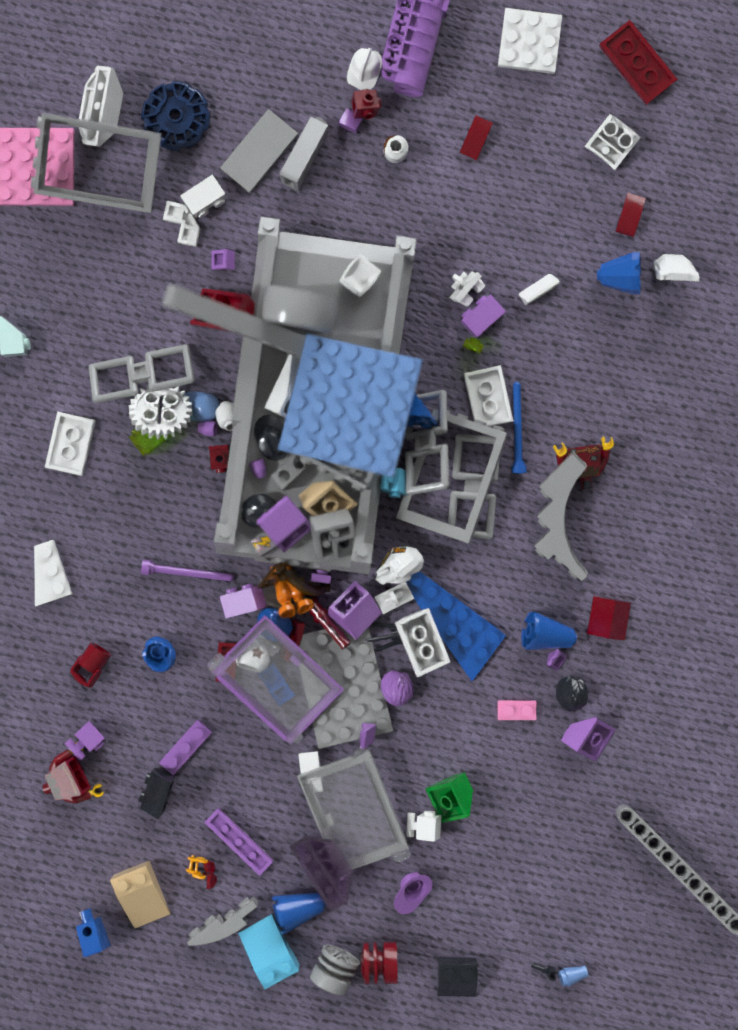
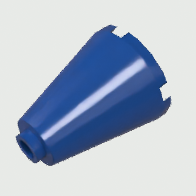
(546, 633)
(296, 909)

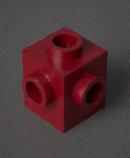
(365, 104)

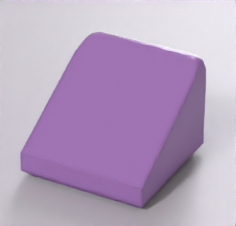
(348, 122)
(223, 259)
(367, 734)

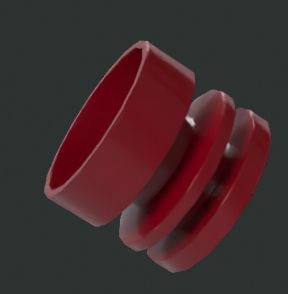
(380, 963)

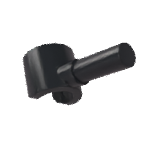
(547, 971)

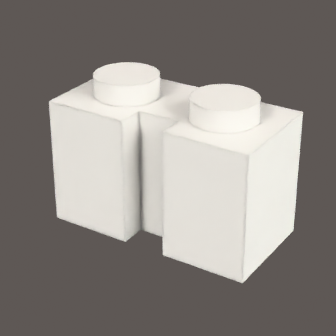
(204, 196)

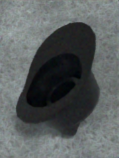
(268, 435)

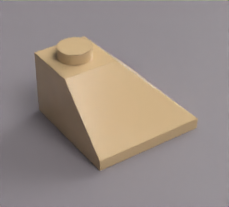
(325, 498)

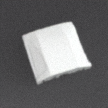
(612, 141)
(675, 268)

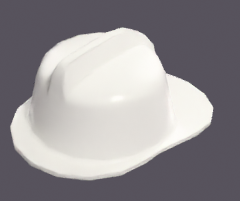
(364, 69)

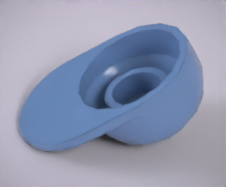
(203, 406)

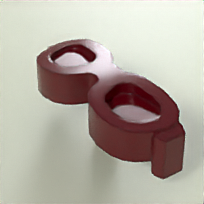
(209, 872)

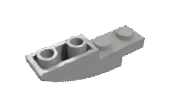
(219, 928)

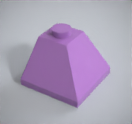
(588, 737)

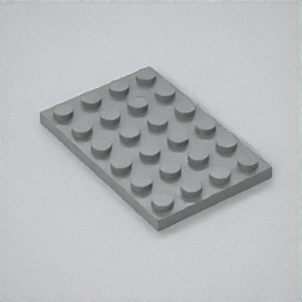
(359, 676)

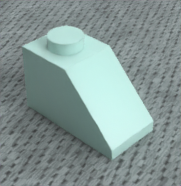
(12, 340)

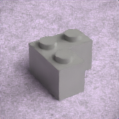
(328, 530)

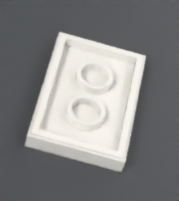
(488, 396)
(70, 443)

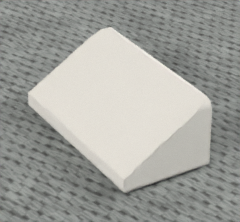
(538, 289)

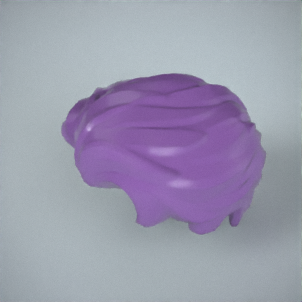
(397, 688)

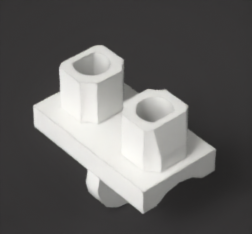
(463, 285)
(394, 597)

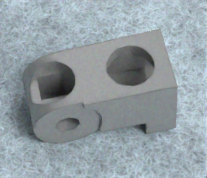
(288, 472)

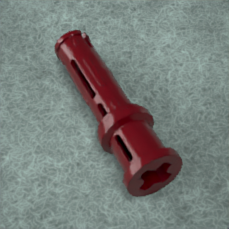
(322, 615)

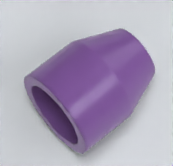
(208, 428)
(258, 468)

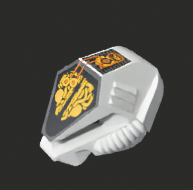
(399, 565)

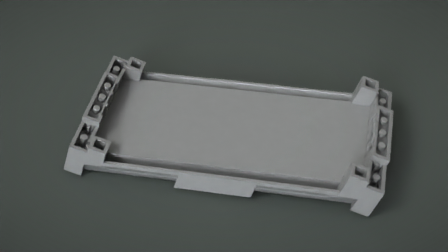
(365, 321)

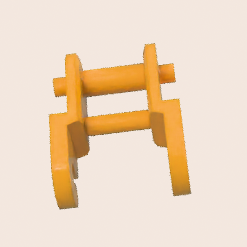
(195, 873)

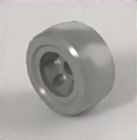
(299, 308)

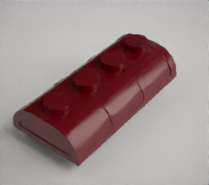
(234, 300)

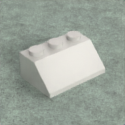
(422, 642)

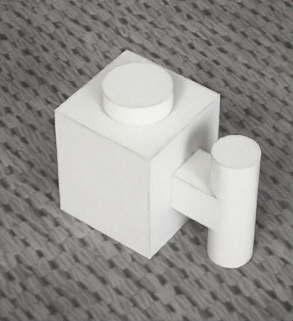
(427, 826)

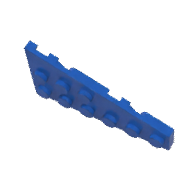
(462, 630)

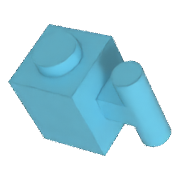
(394, 485)

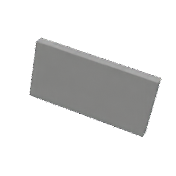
(259, 151)

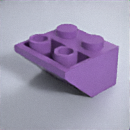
(284, 524)
(354, 610)

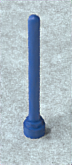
(519, 465)

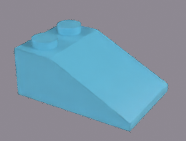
(269, 951)

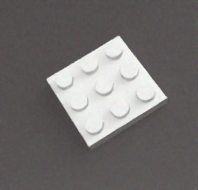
(530, 40)

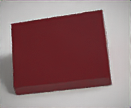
(608, 618)

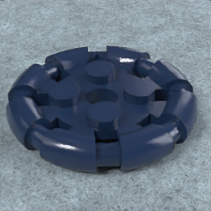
(186, 120)

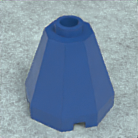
(622, 273)

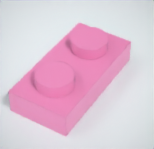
(516, 709)

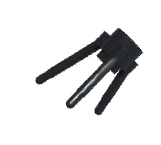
(395, 636)

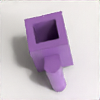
(88, 737)

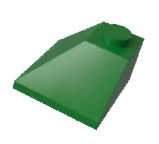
(451, 797)

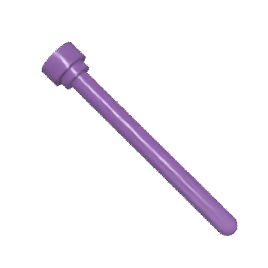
(149, 568)

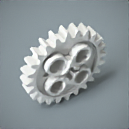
(178, 411)

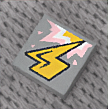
(262, 544)

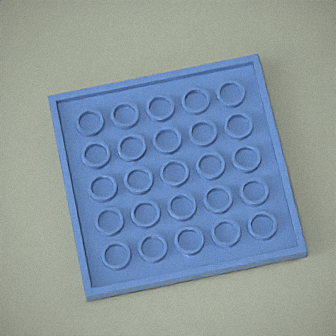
(350, 405)

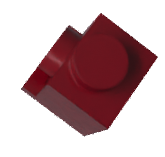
(215, 451)

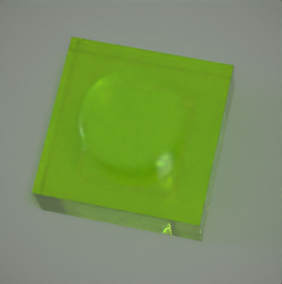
(473, 345)

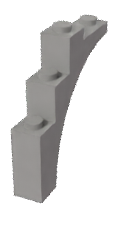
(555, 540)

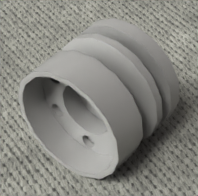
(334, 970)

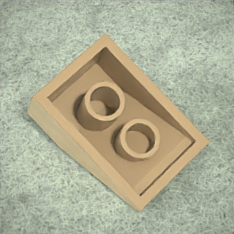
(140, 894)

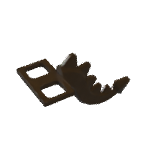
(291, 577)

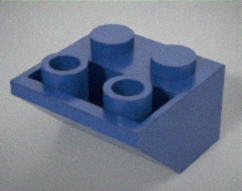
(420, 415)

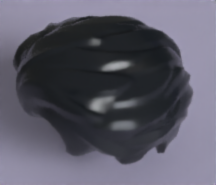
(255, 507)
(571, 693)

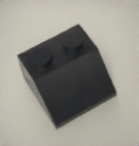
(157, 792)
(457, 976)

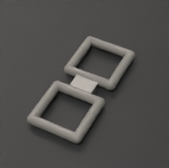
(141, 373)
(426, 445)
(472, 484)

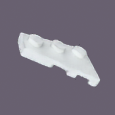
(49, 574)

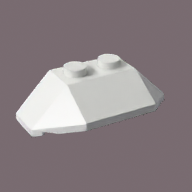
(100, 104)

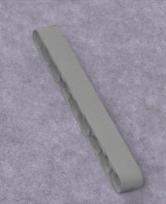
(233, 320)
(673, 862)

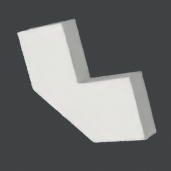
(181, 215)

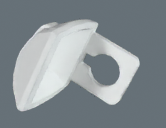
(360, 275)

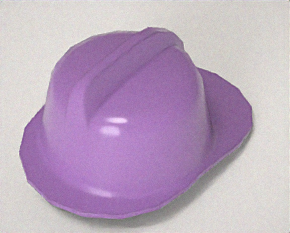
(412, 892)

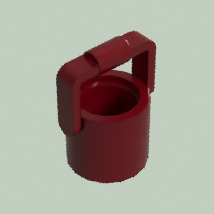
(92, 660)

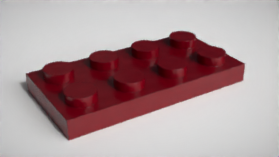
(638, 62)

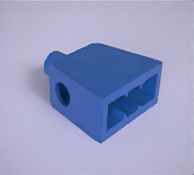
(92, 941)

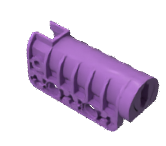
(417, 44)

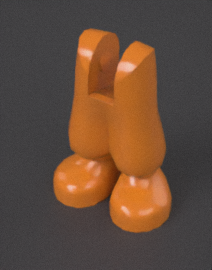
(285, 593)

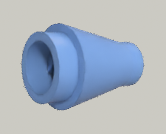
(572, 975)

